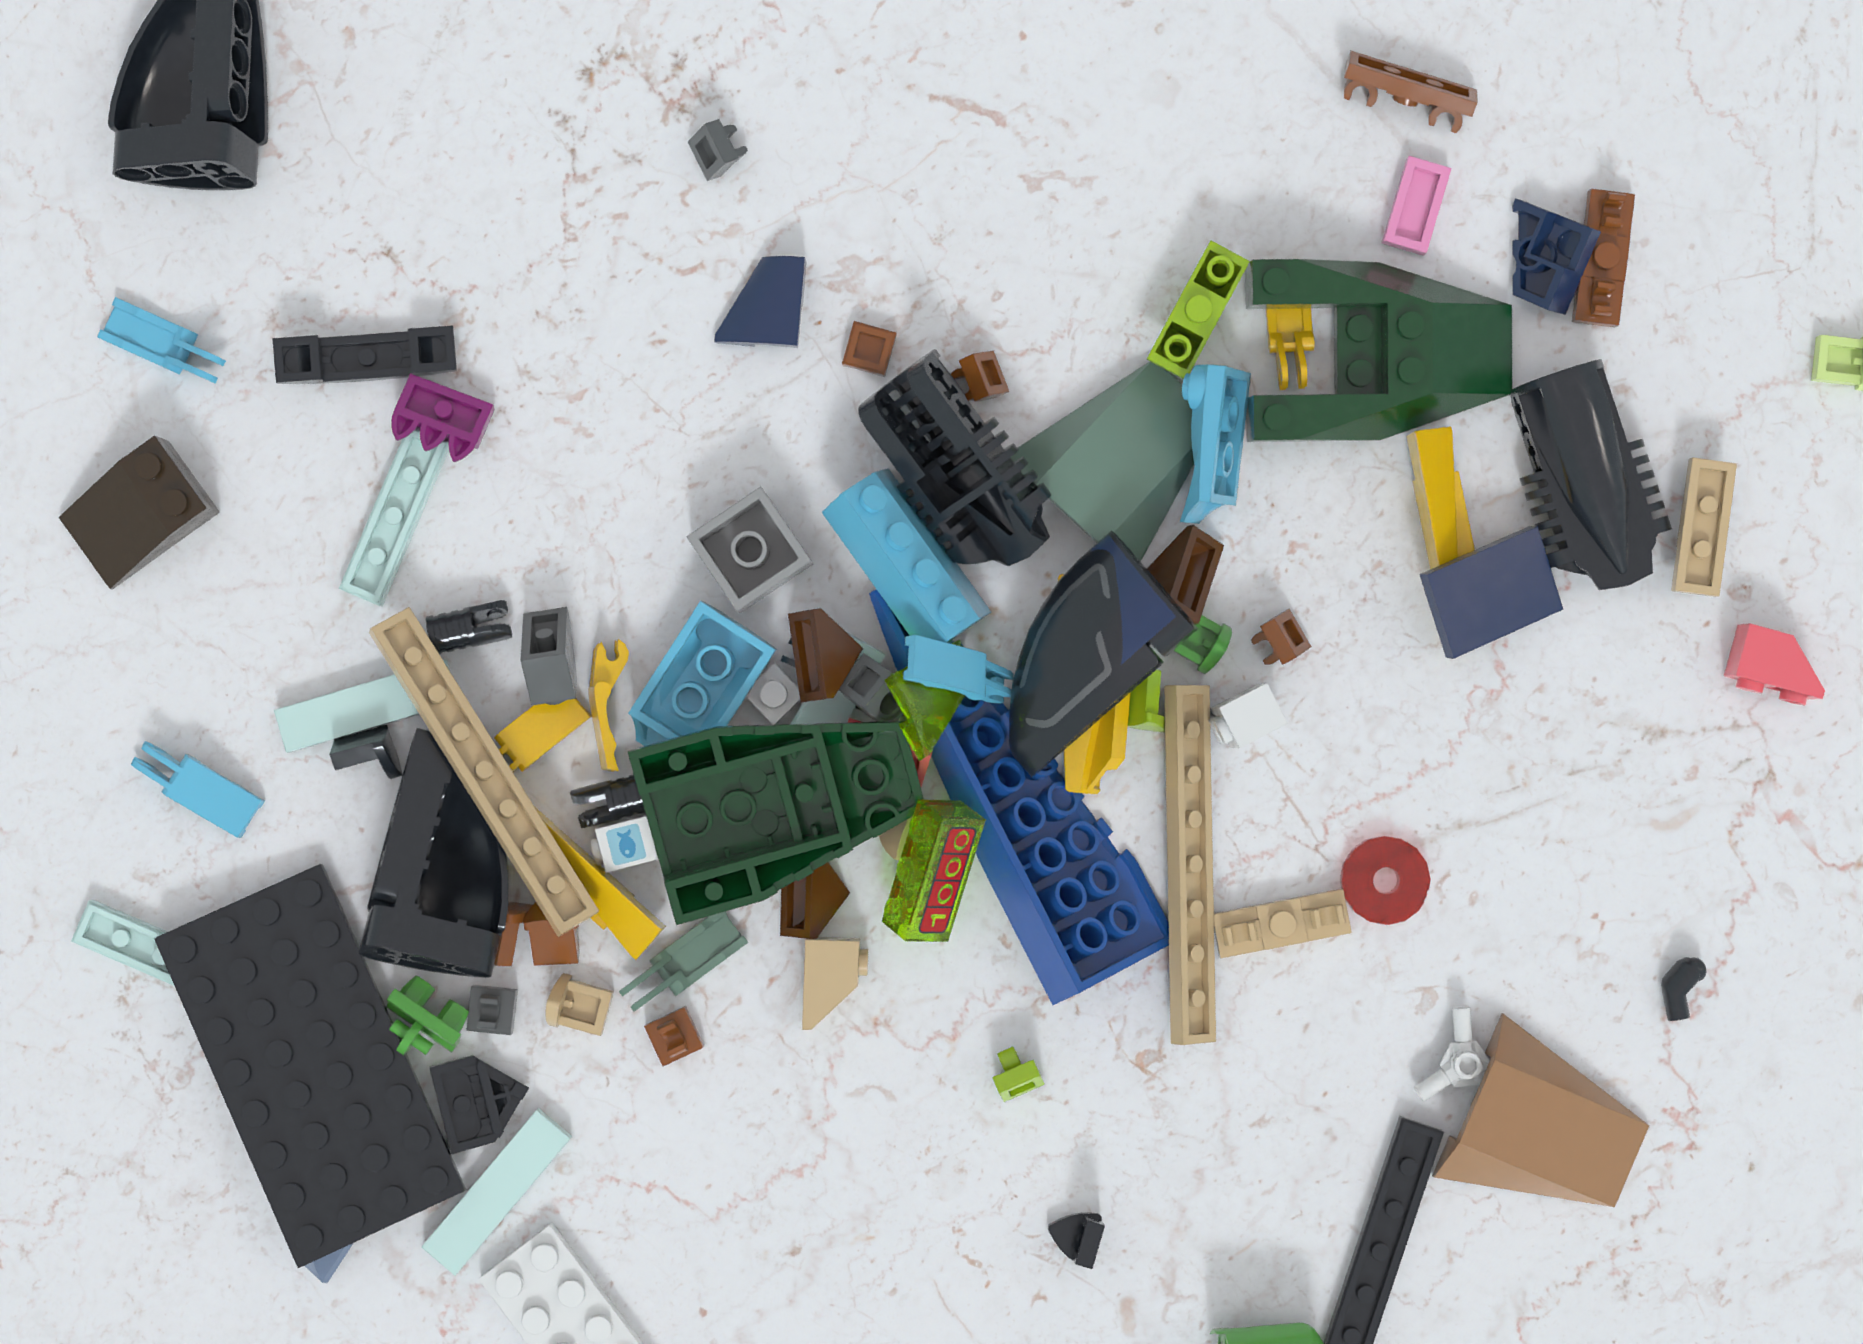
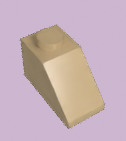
(830, 975)

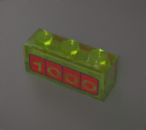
(933, 870)

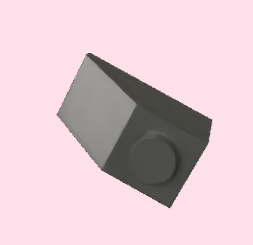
(548, 656)

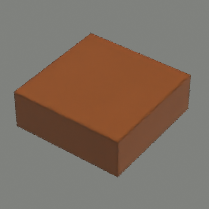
(869, 348)

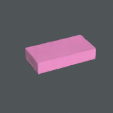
(1416, 205)

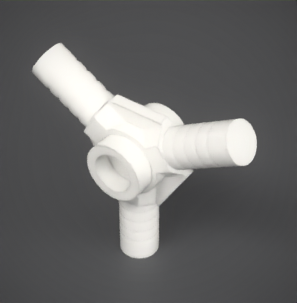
(1462, 1062)

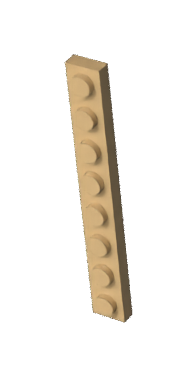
(483, 771)
(1190, 864)

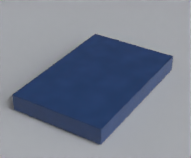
(1491, 592)

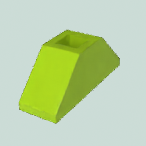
(1198, 310)

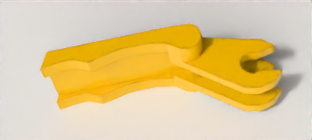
(1290, 332)
(602, 679)
(539, 731)

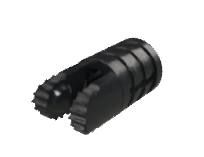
(460, 630)
(621, 800)

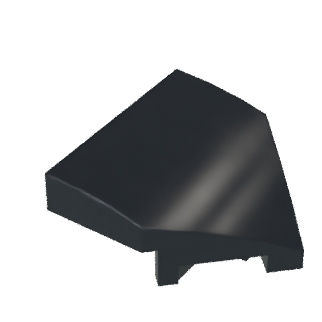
(474, 1101)

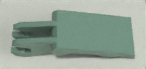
(691, 956)

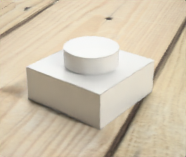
(774, 694)

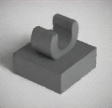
(714, 149)
(492, 1009)

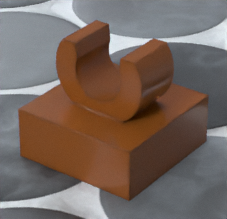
(982, 376)
(1284, 637)
(674, 1036)

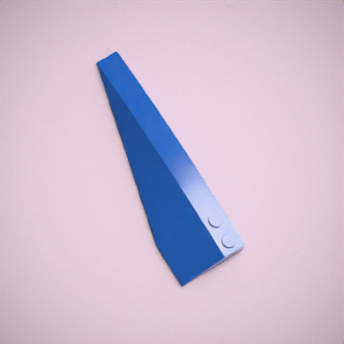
(1047, 857)

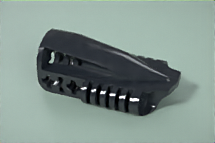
(963, 469)
(1587, 477)

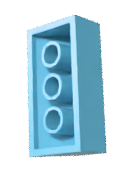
(904, 559)

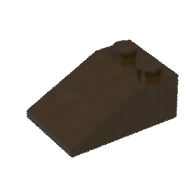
(137, 511)

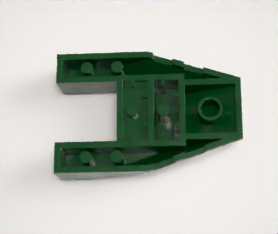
(1401, 350)

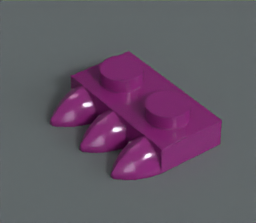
(441, 415)

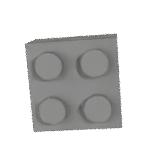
(749, 550)

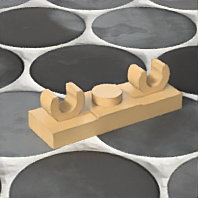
(1703, 527)
(1281, 923)

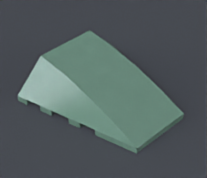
(1118, 457)

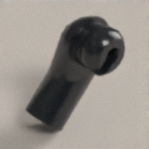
(1678, 983)

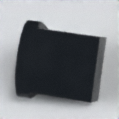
(367, 747)
(1078, 1236)

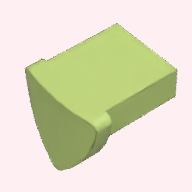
(1838, 361)

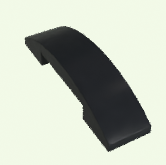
(364, 356)

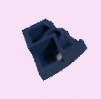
(1549, 256)
(768, 305)

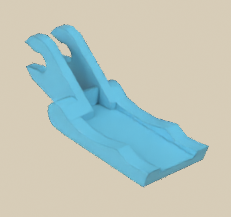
(154, 339)
(955, 669)
(202, 790)

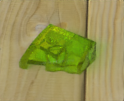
(925, 708)

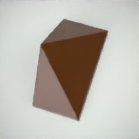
(1188, 569)
(821, 654)
(811, 903)

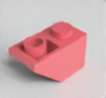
(1772, 661)

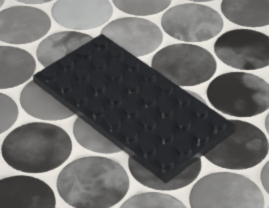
(310, 1065)

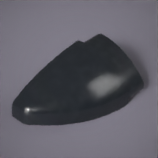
(439, 875)

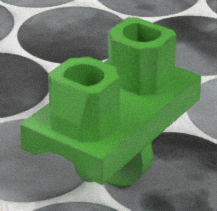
(409, 1006)

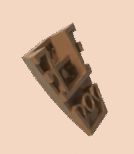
(1542, 1127)

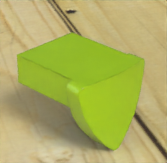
(1145, 705)

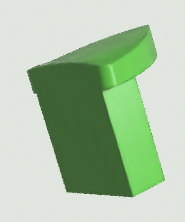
(1206, 644)

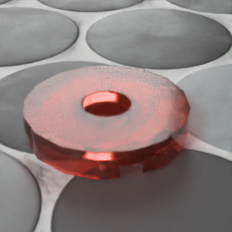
(1411, 884)

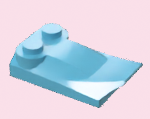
(1217, 434)
(700, 677)

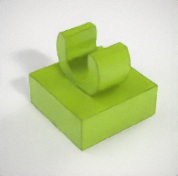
(1017, 1077)

